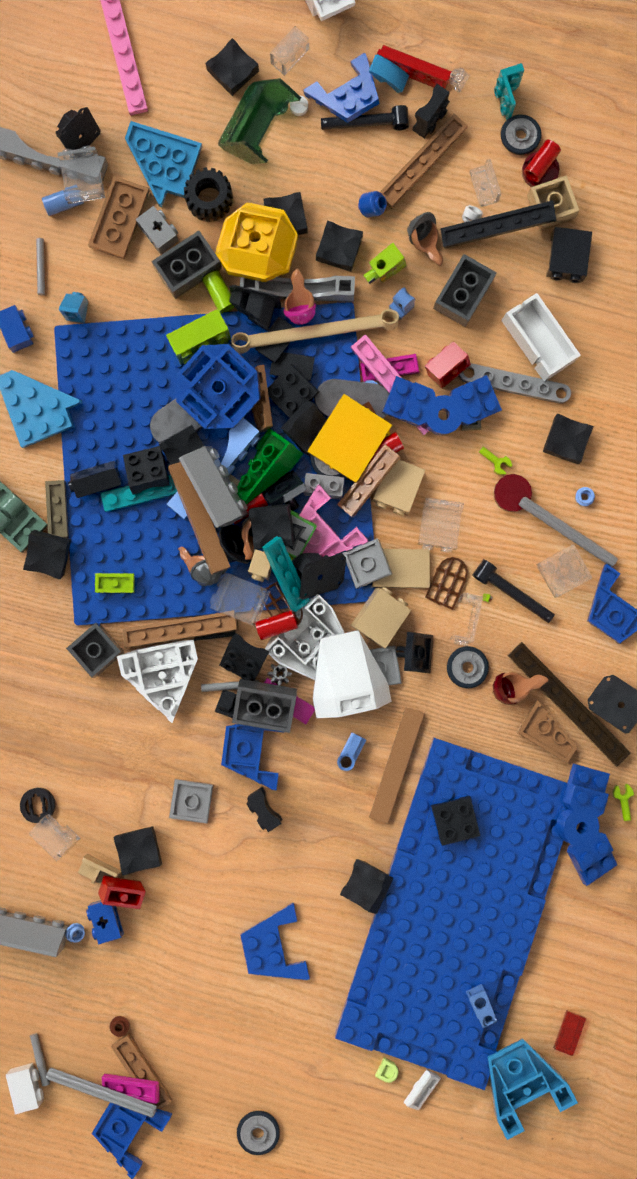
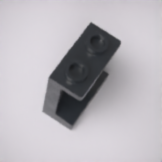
(569, 254)

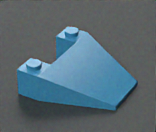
(519, 1077)

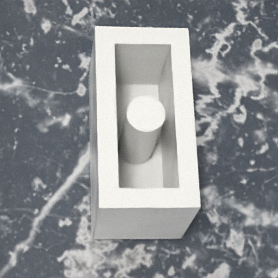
(24, 1088)

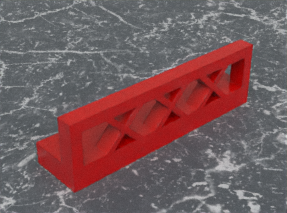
(417, 68)

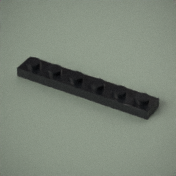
(498, 224)

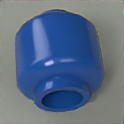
(372, 204)

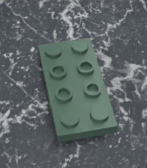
(17, 519)

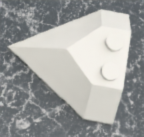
(161, 673)

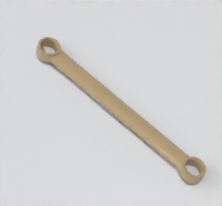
(315, 331)

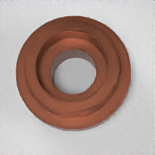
(119, 1020)

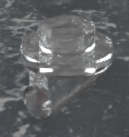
(458, 78)

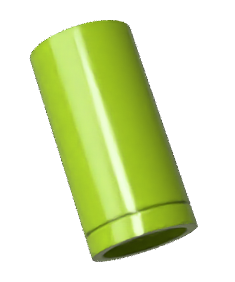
(218, 291)

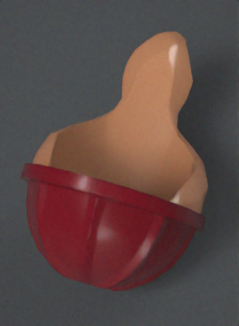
(513, 687)

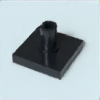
(285, 490)
(417, 652)

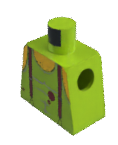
(393, 263)

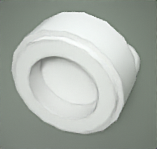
(300, 107)
(472, 213)

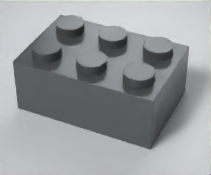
(186, 264)
(464, 290)

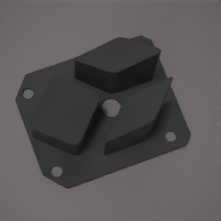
(77, 123)
(255, 304)
(312, 565)
(607, 699)

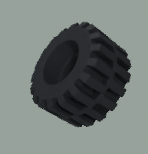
(204, 180)

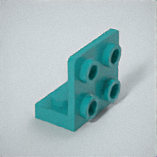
(507, 82)

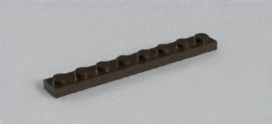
(570, 705)

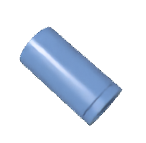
(57, 203)

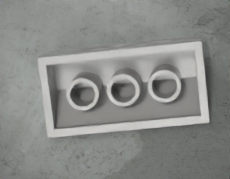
(214, 486)
(32, 933)

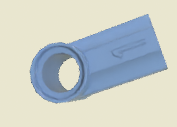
(352, 750)

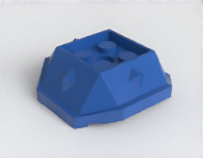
(197, 386)

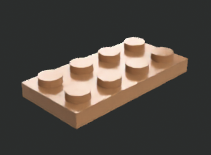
(118, 217)

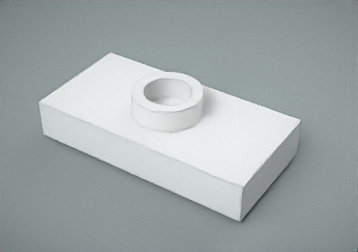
(422, 1090)

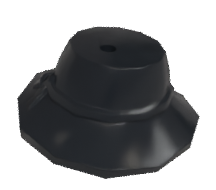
(233, 544)

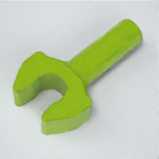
(496, 461)
(624, 800)

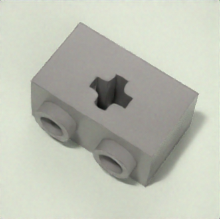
(162, 239)
(331, 484)

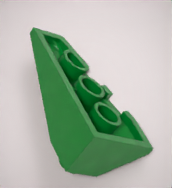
(272, 461)

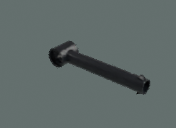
(397, 118)
(486, 573)

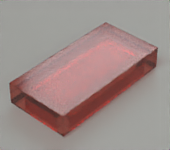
(569, 1033)

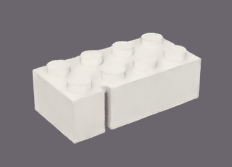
(540, 337)

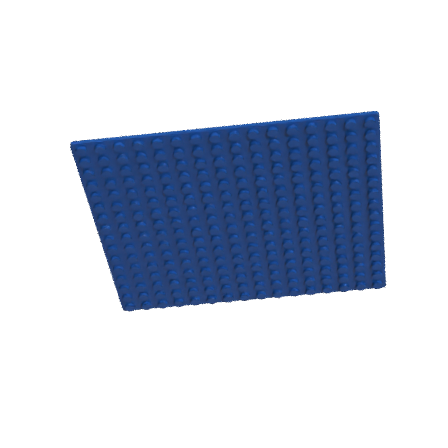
(123, 378)

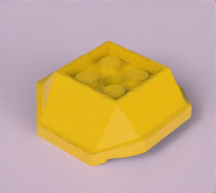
(258, 259)

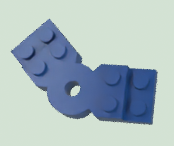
(419, 404)
(585, 802)

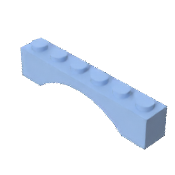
(240, 440)

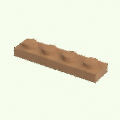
(369, 480)
(138, 1066)

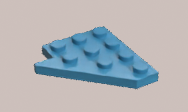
(163, 159)
(35, 408)

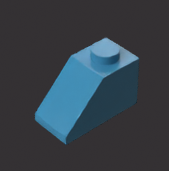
(74, 307)

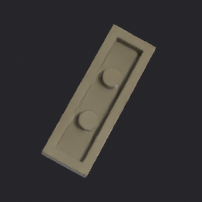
(57, 508)

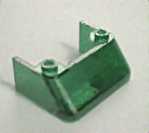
(253, 116)

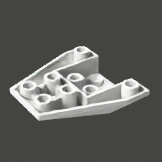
(300, 647)
(347, 677)

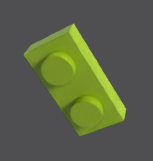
(114, 583)

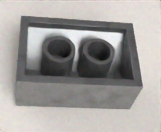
(264, 705)

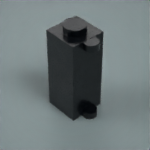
(94, 479)

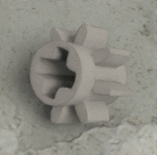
(280, 679)

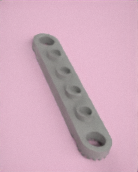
(519, 384)

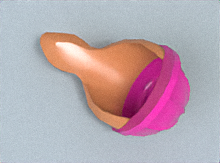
(300, 302)

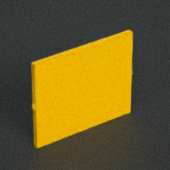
(349, 438)

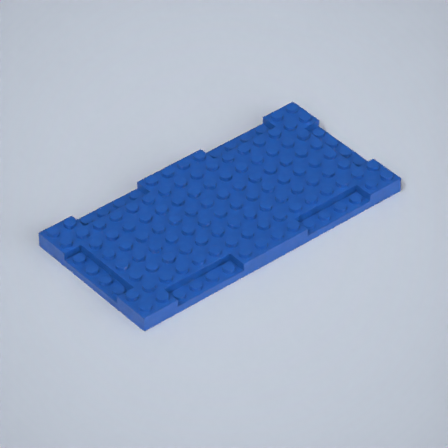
(456, 916)

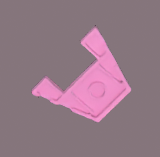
(324, 539)

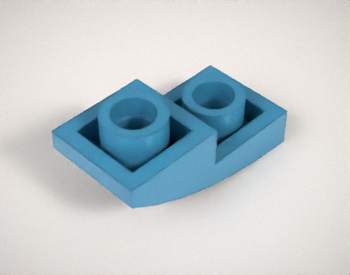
(388, 72)

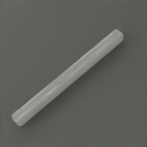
(568, 531)
(101, 1092)

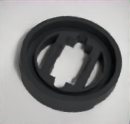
(28, 796)

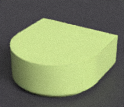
(387, 1071)

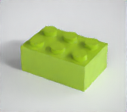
(203, 331)

